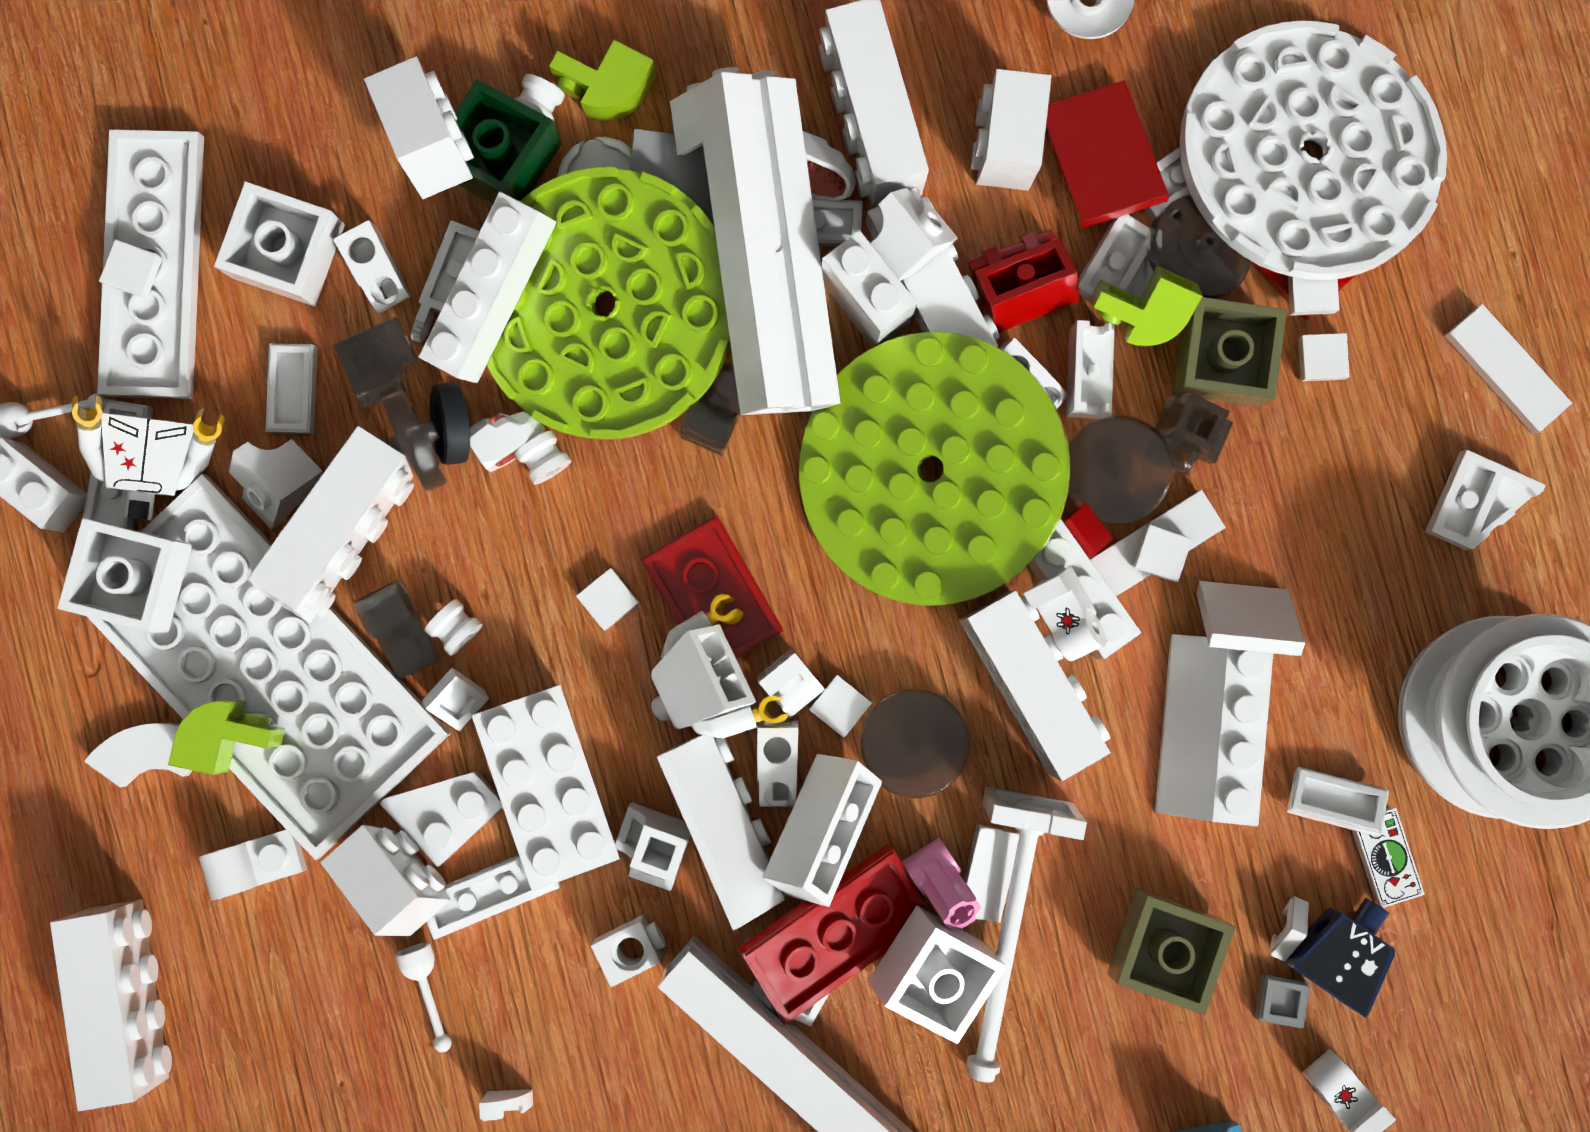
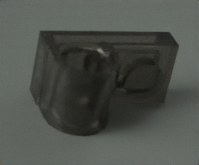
(714, 415)
(396, 623)

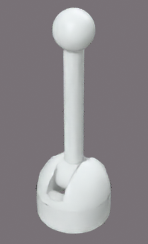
(18, 419)
(416, 964)

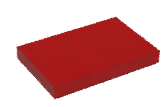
(1104, 155)
(698, 569)

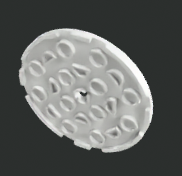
(1280, 203)

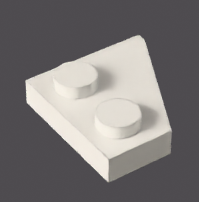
(1119, 259)
(444, 813)

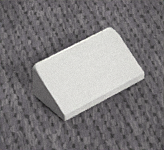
(991, 869)

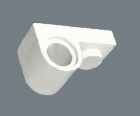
(791, 680)
(251, 864)

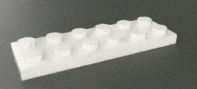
(155, 207)

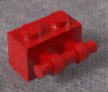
(1025, 279)

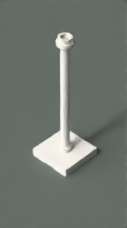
(1031, 817)

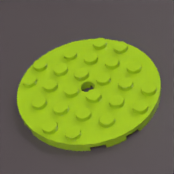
(668, 319)
(998, 482)

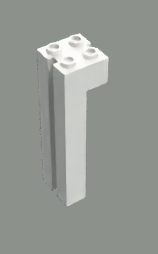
(763, 237)
(770, 1050)

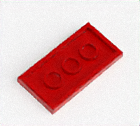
(825, 946)

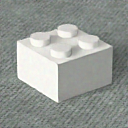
(421, 126)
(1013, 129)
(279, 244)
(124, 576)
(386, 880)
(936, 975)

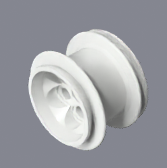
(1452, 745)

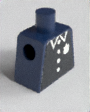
(1346, 955)

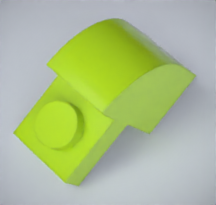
(611, 90)
(1154, 316)
(209, 736)

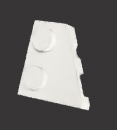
(1478, 500)

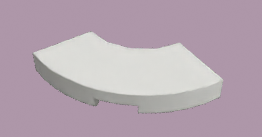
(135, 752)

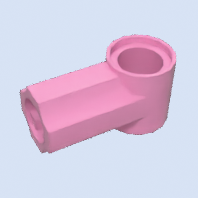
(939, 878)

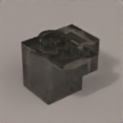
(376, 360)
(1193, 430)

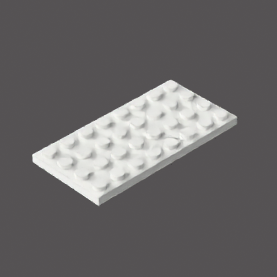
(342, 709)

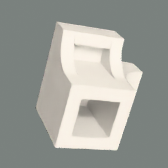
(910, 233)
(274, 479)
(653, 844)

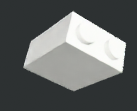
(867, 290)

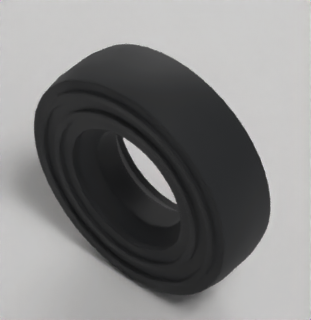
(451, 421)

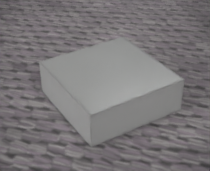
(1282, 1000)

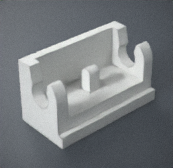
(1090, 370)

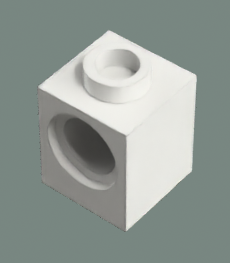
(618, 966)

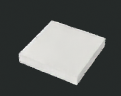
(1249, 618)

